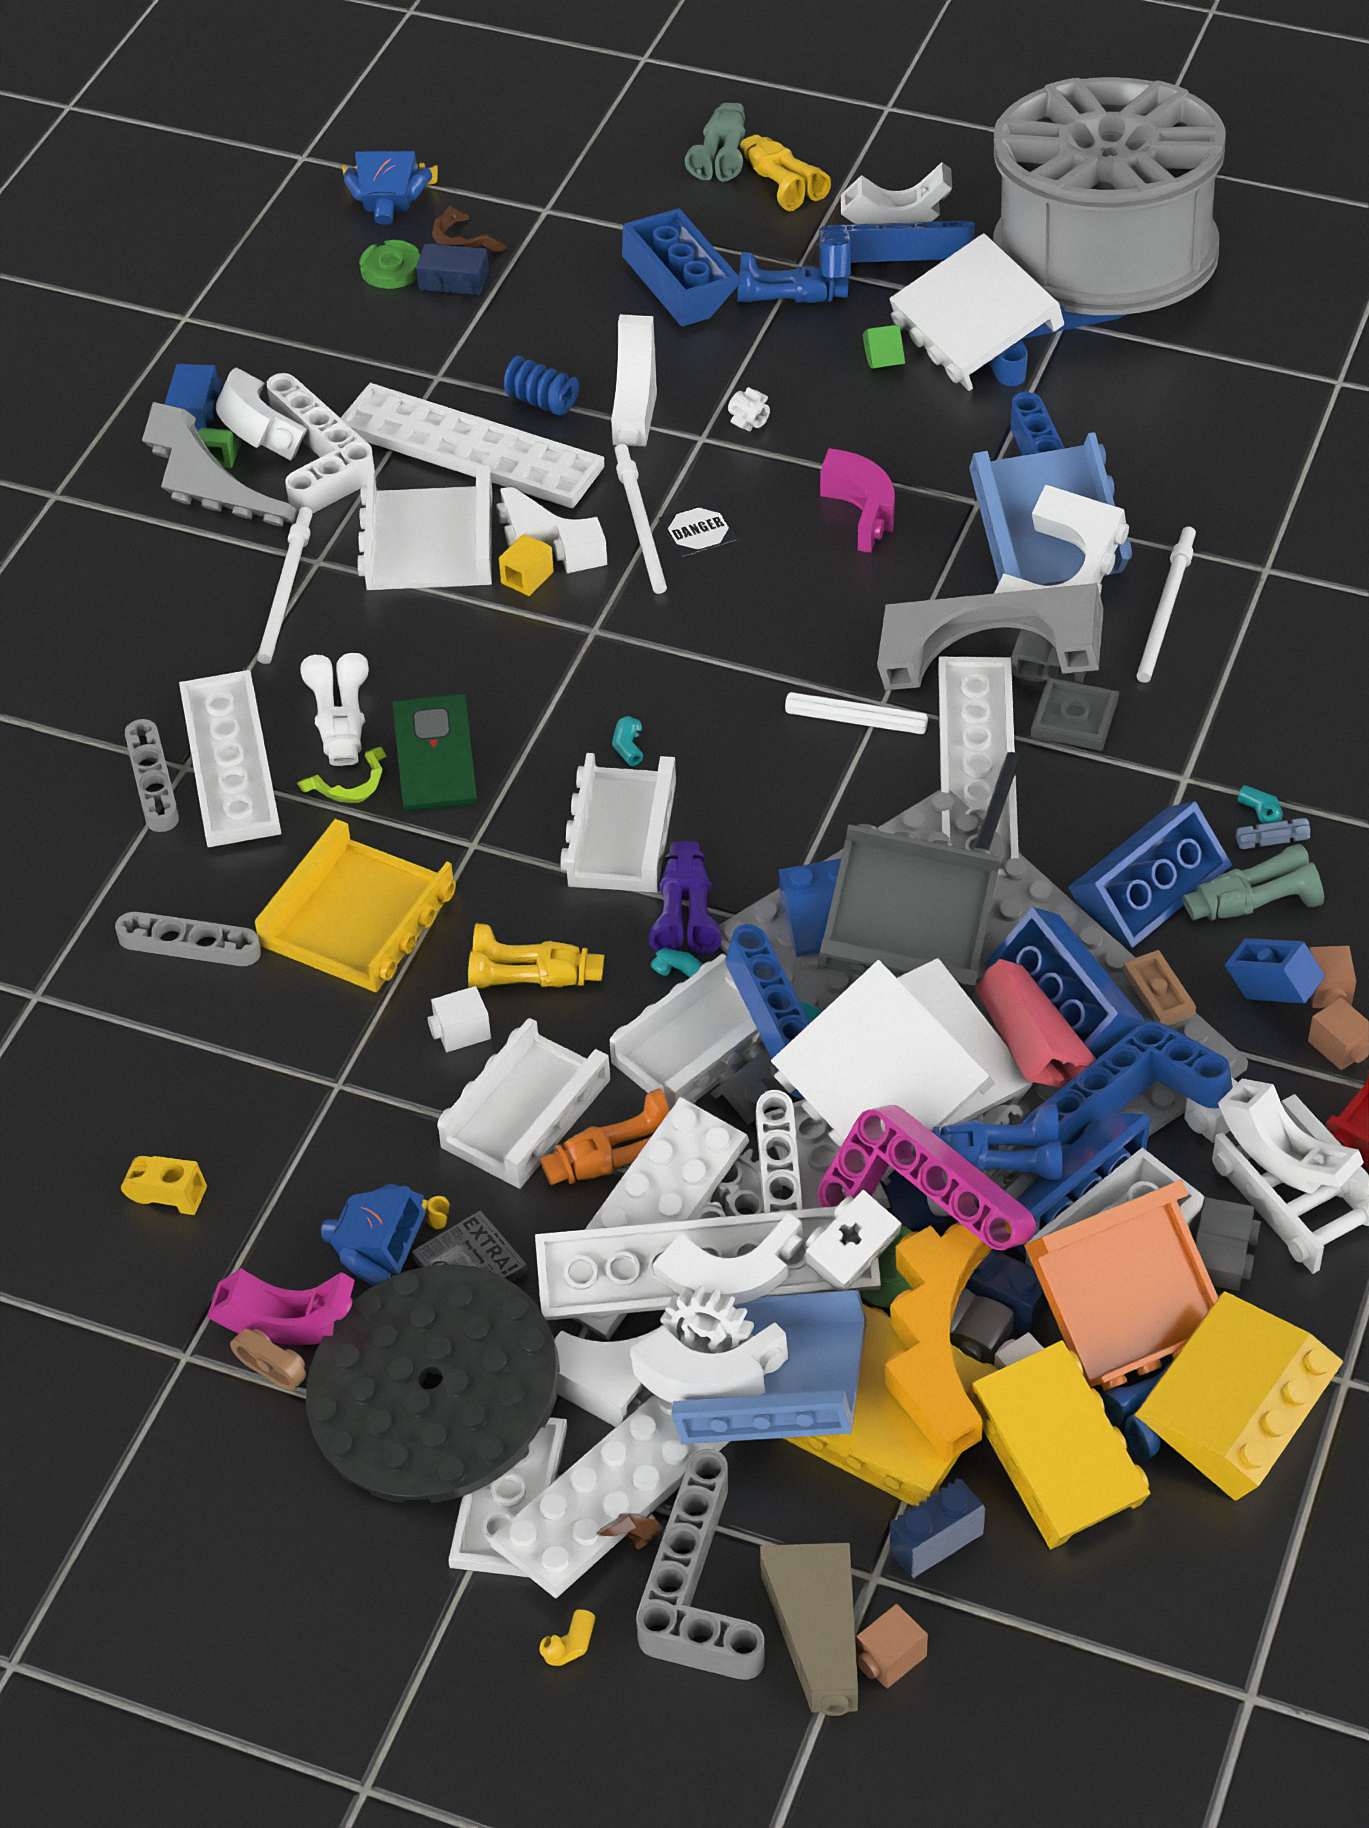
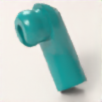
(1265, 805)
(671, 958)

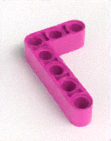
(925, 1172)

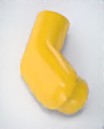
(564, 1649)

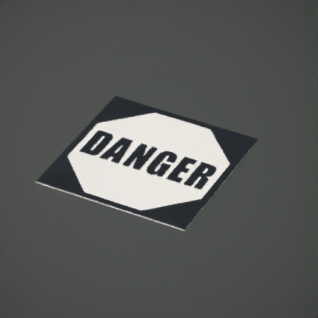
(698, 528)

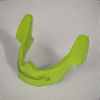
(353, 795)

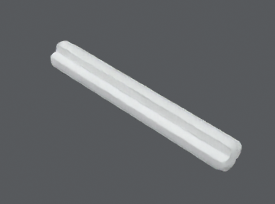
(856, 713)

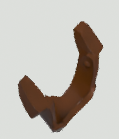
(453, 215)
(637, 1527)

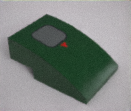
(434, 752)

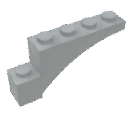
(198, 476)

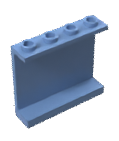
(1008, 494)
(810, 1391)

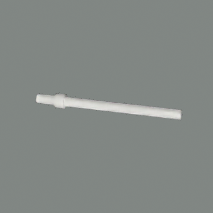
(628, 475)
(298, 538)
(1180, 558)

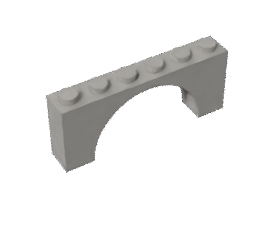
(921, 629)

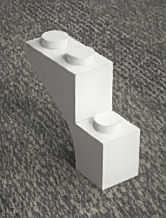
(575, 542)

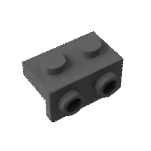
(746, 1085)

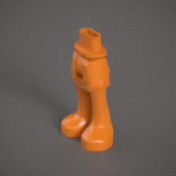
(591, 1151)

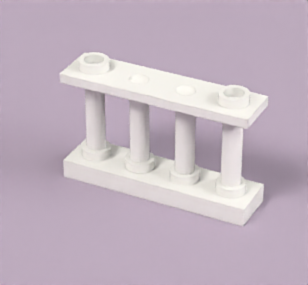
(1282, 1216)

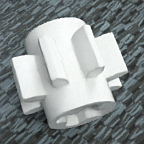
(749, 409)

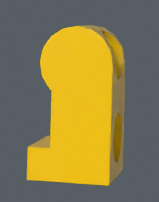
(165, 1182)

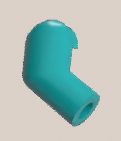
(623, 740)

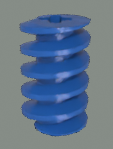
(540, 386)

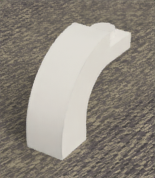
(870, 204)
(254, 420)
(1279, 1145)
(742, 1277)
(685, 1374)

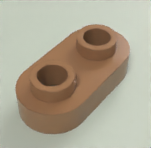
(269, 1360)

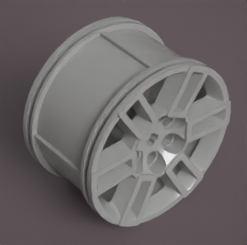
(1110, 192)

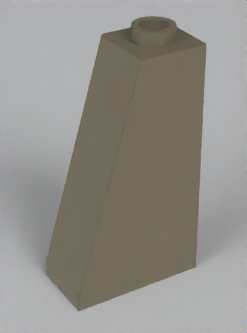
(816, 1616)

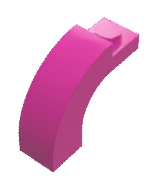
(865, 485)
(281, 1314)

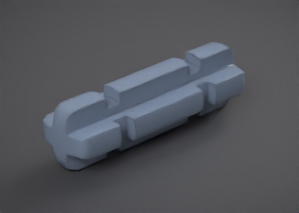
(1273, 833)

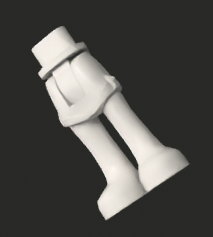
(341, 725)

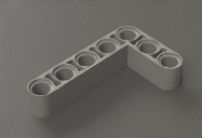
(683, 1572)

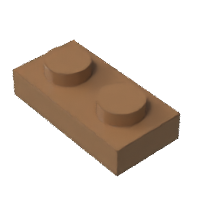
(1159, 988)

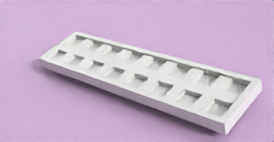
(467, 441)

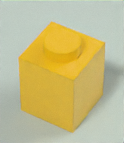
(526, 564)

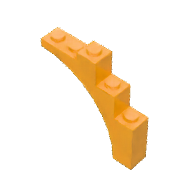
(925, 1375)

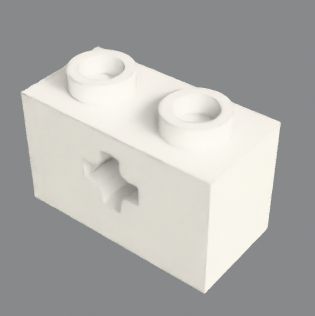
(845, 1264)

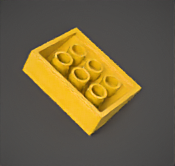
(1238, 1393)

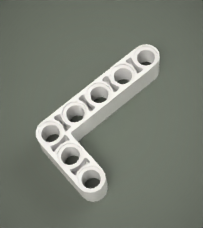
(342, 451)
(778, 1133)

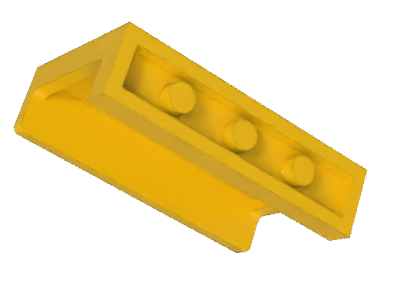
(1057, 1443)

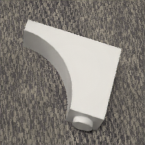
(635, 381)
(600, 1376)

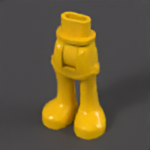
(792, 175)
(550, 962)

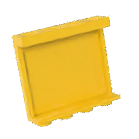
(353, 909)
(884, 1440)

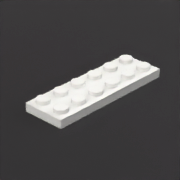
(229, 759)
(669, 1180)
(624, 1473)

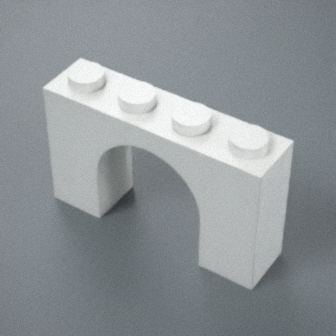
(1082, 521)

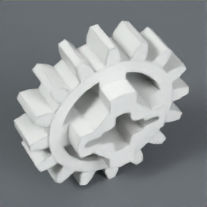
(708, 1321)

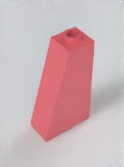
(1032, 1026)

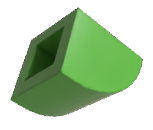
(884, 346)
(222, 444)

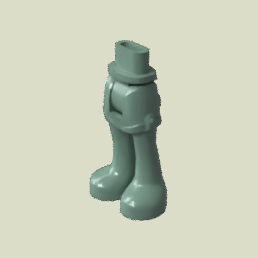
(725, 130)
(1232, 892)

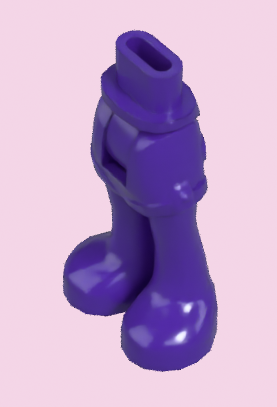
(685, 880)

